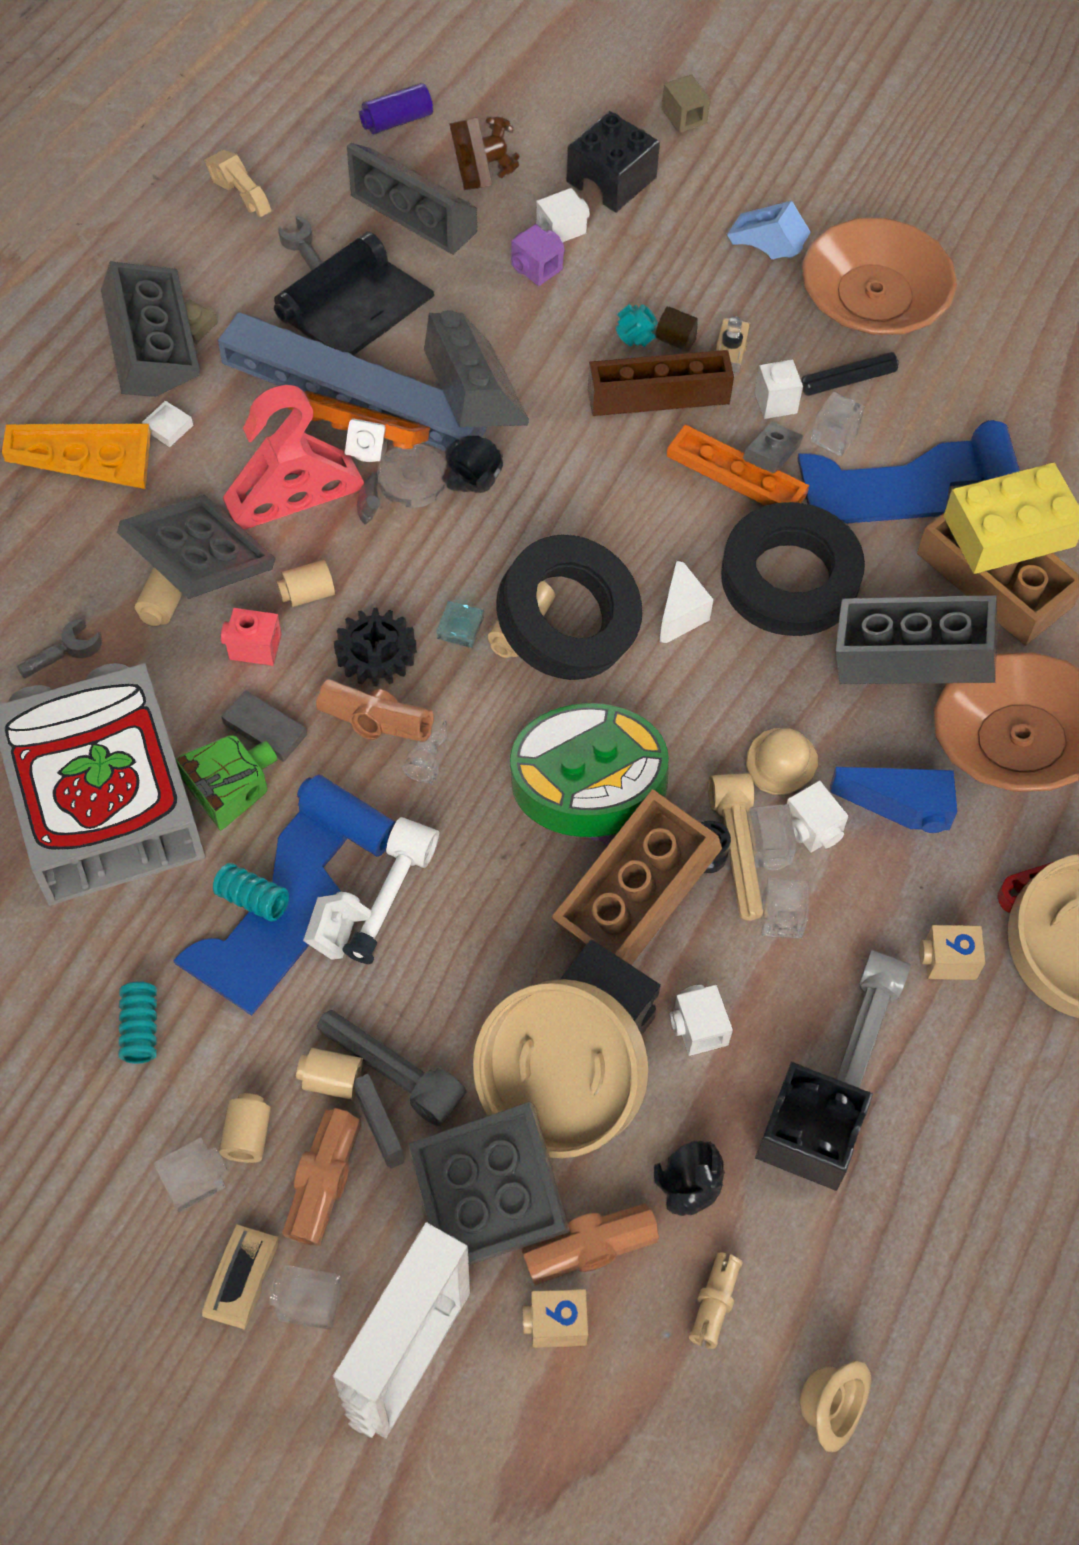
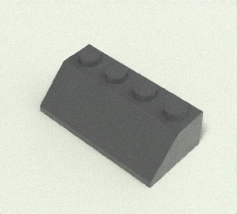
(410, 199)
(148, 328)
(470, 373)

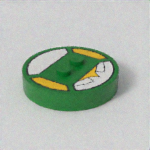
(587, 768)

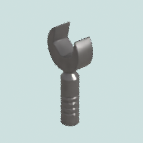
(301, 241)
(75, 647)

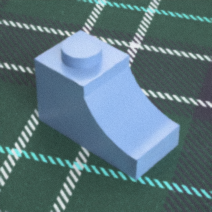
(773, 229)

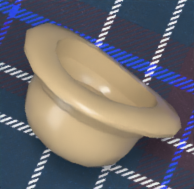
(781, 761)
(835, 1402)

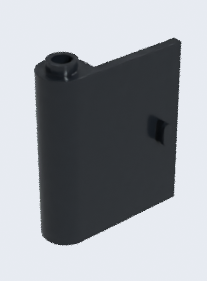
(351, 297)

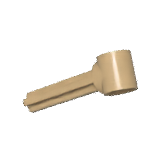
(731, 798)

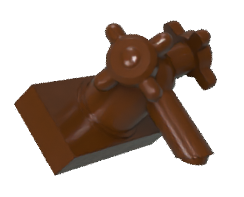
(476, 151)

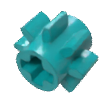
(636, 325)

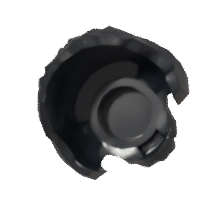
(472, 464)
(691, 1178)

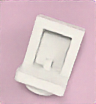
(366, 440)
(333, 922)

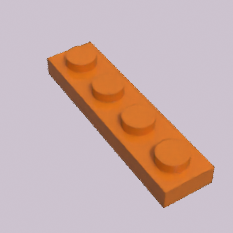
(402, 432)
(730, 469)

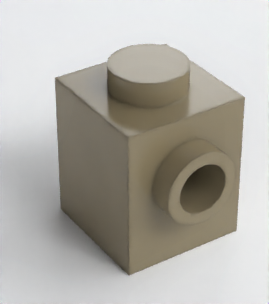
(685, 103)

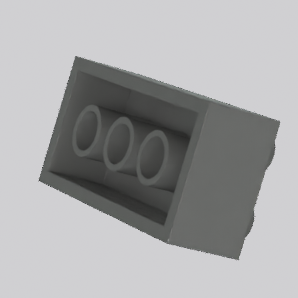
(917, 640)

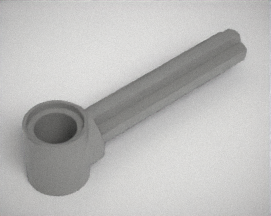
(882, 983)

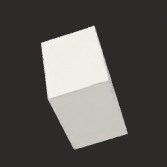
(686, 604)

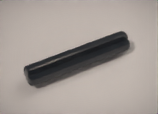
(849, 373)

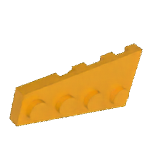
(86, 450)

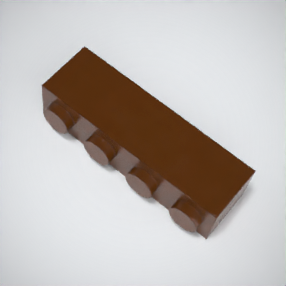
(660, 382)

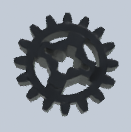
(356, 645)

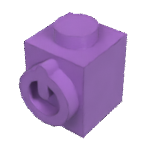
(537, 254)

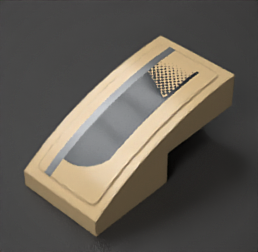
(240, 1277)

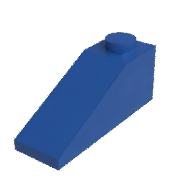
(906, 796)

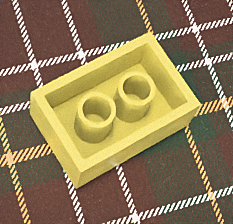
(1013, 517)

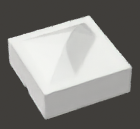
(168, 423)

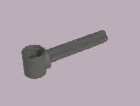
(432, 1093)

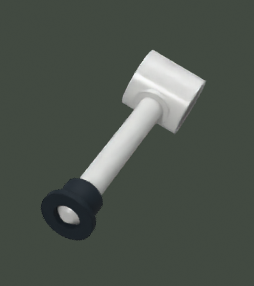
(411, 846)

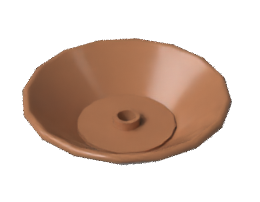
(879, 276)
(1030, 700)

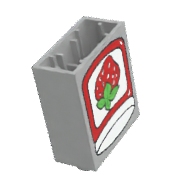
(96, 783)

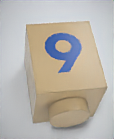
(953, 952)
(557, 1318)

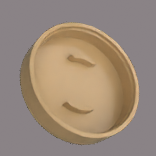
(1046, 935)
(569, 1056)

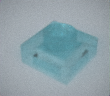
(460, 624)

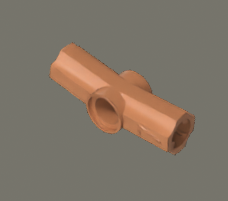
(374, 712)
(321, 1177)
(591, 1243)

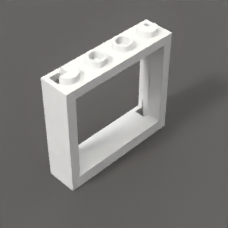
(403, 1332)

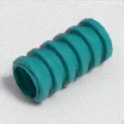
(251, 892)
(137, 1022)

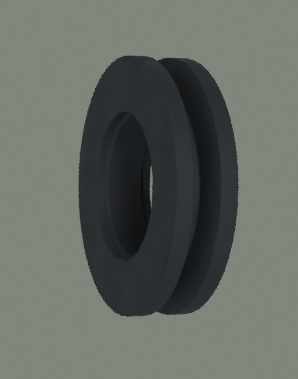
(797, 526)
(541, 643)

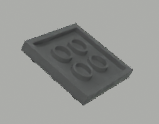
(196, 546)
(490, 1183)

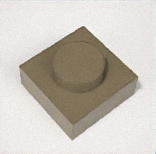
(200, 320)

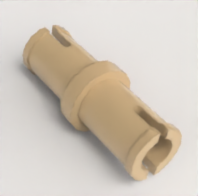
(715, 1300)

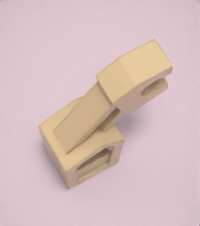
(229, 172)

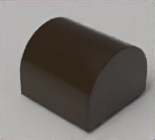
(677, 328)

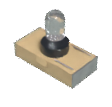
(734, 339)

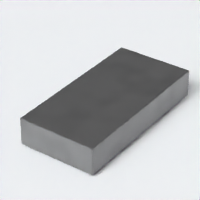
(262, 723)
(378, 1121)

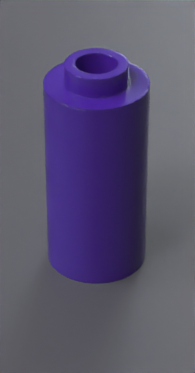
(396, 108)

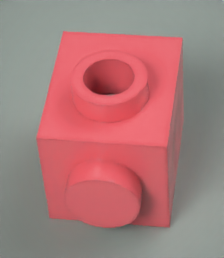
(252, 636)

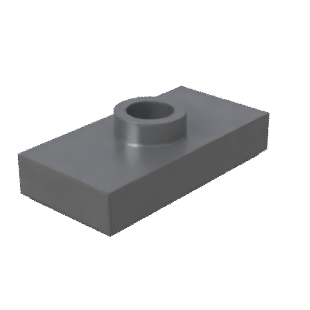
(772, 447)

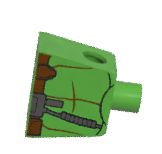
(226, 777)

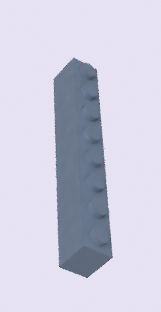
(297, 361)

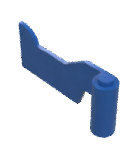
(911, 489)
(262, 951)

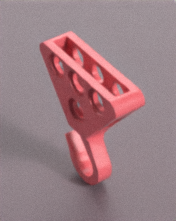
(285, 454)

